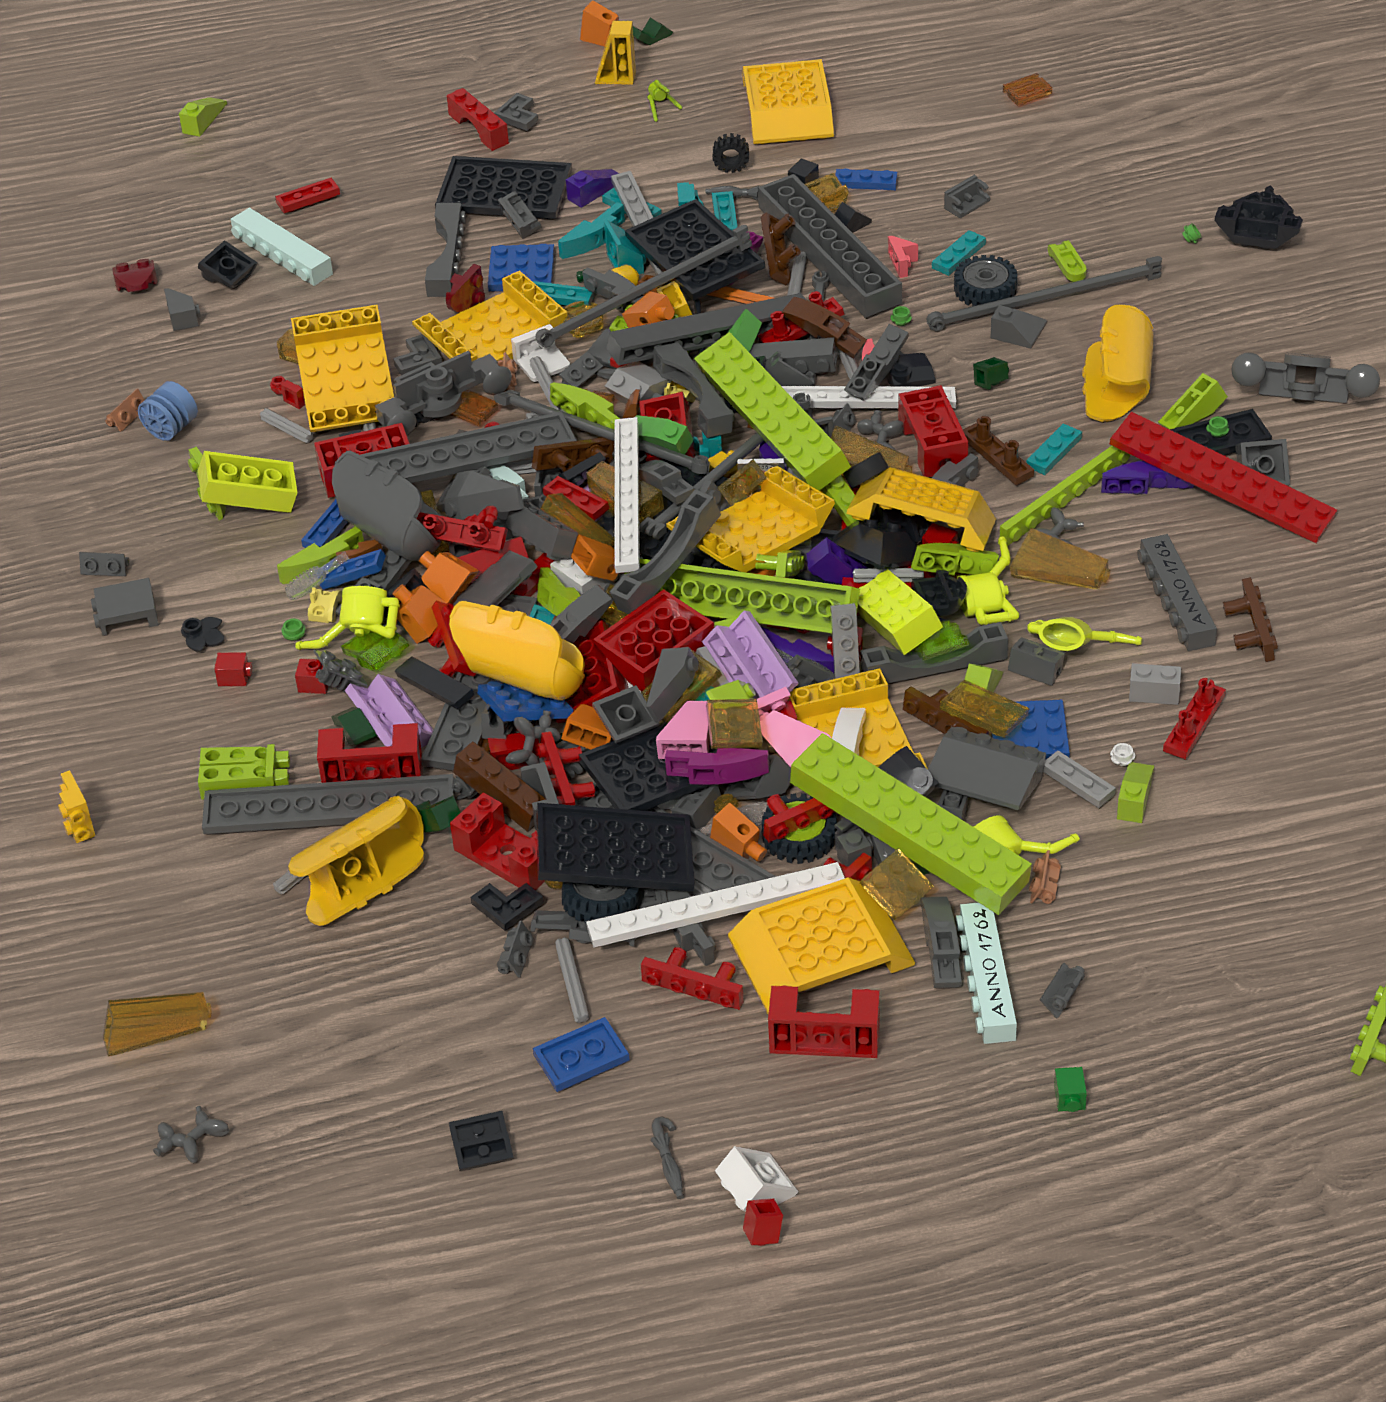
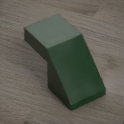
(652, 32)
(355, 725)
(438, 815)

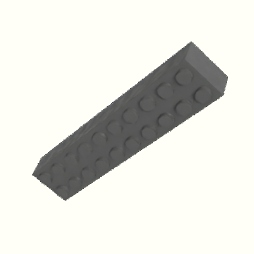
(832, 246)

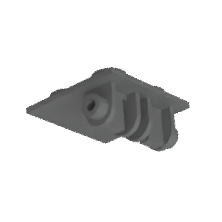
(337, 672)

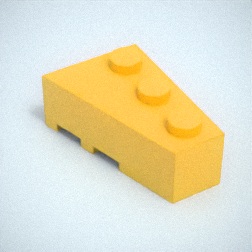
(618, 56)

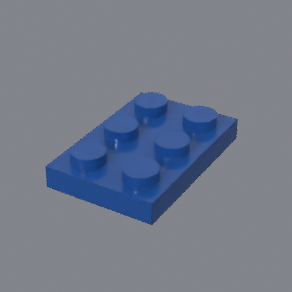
(581, 1054)

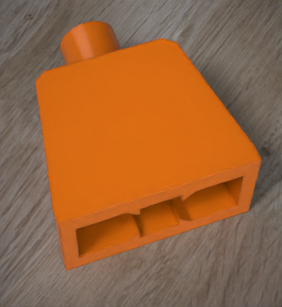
(596, 23)
(652, 307)
(594, 558)
(446, 575)
(416, 611)
(585, 728)
(737, 833)

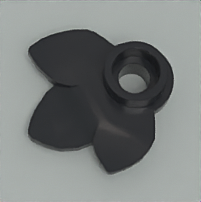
(202, 632)

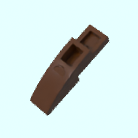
(824, 323)

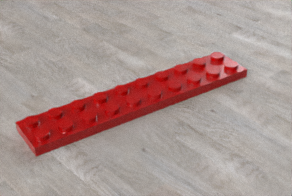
(1223, 477)

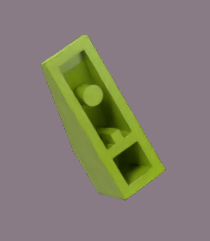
(199, 114)
(1195, 404)
(1134, 792)

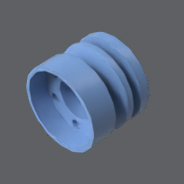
(167, 410)

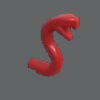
(486, 516)

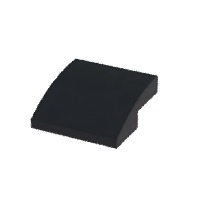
(481, 1140)

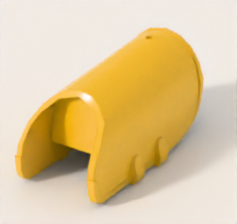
(1118, 365)
(517, 650)
(361, 859)

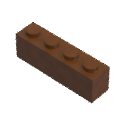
(494, 779)

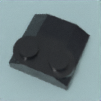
(227, 265)
(911, 371)
(910, 771)

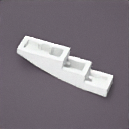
(849, 728)

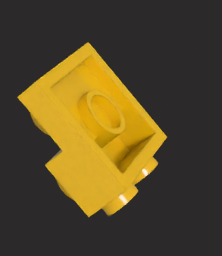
(74, 809)

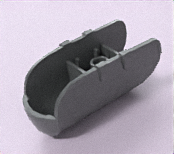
(382, 505)

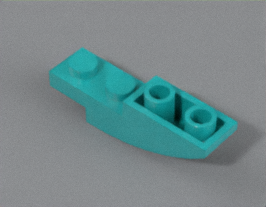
(589, 235)

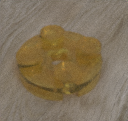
(577, 308)

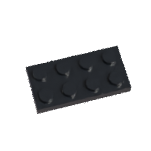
(1243, 427)

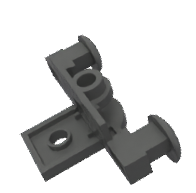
(1330, 382)
(438, 388)

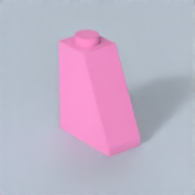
(686, 730)
(787, 735)

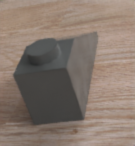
(672, 678)

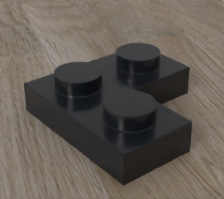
(506, 910)

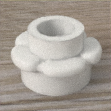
(1122, 754)

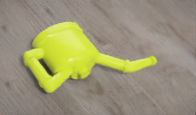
(988, 593)
(360, 612)
(1072, 633)
(1000, 831)

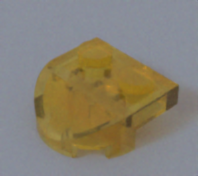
(829, 191)

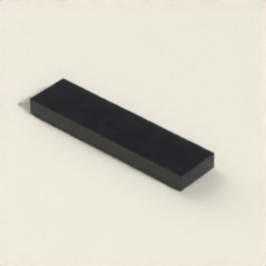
(434, 682)

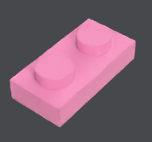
(773, 701)

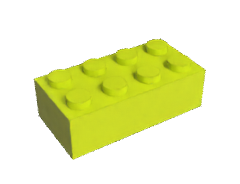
(247, 481)
(897, 612)

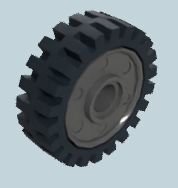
(985, 280)
(597, 901)

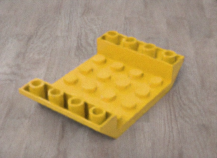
(788, 101)
(493, 323)
(342, 366)
(927, 498)
(766, 522)
(821, 703)
(817, 939)

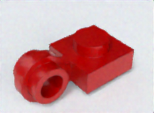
(292, 393)

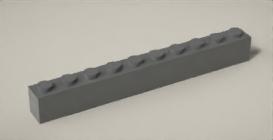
(690, 331)

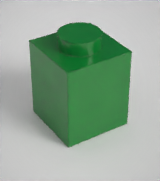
(1070, 1089)

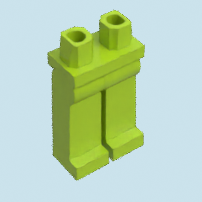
(242, 768)

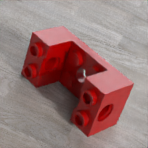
(935, 427)
(373, 440)
(393, 761)
(484, 837)
(845, 1034)

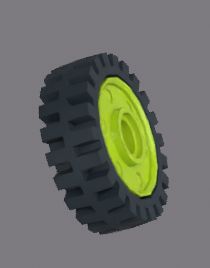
(804, 842)

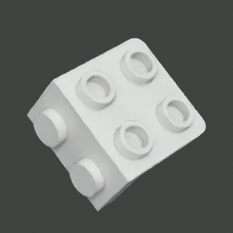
(526, 347)

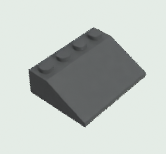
(987, 767)

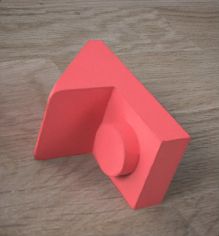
(902, 254)

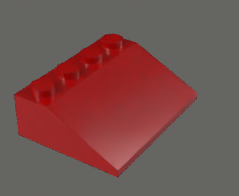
(639, 637)
(600, 674)

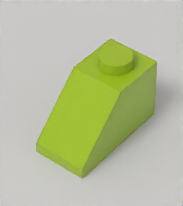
(983, 676)
(732, 690)

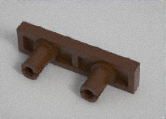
(777, 254)
(568, 454)
(1000, 455)
(1262, 627)
(928, 710)

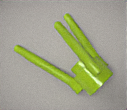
(659, 92)

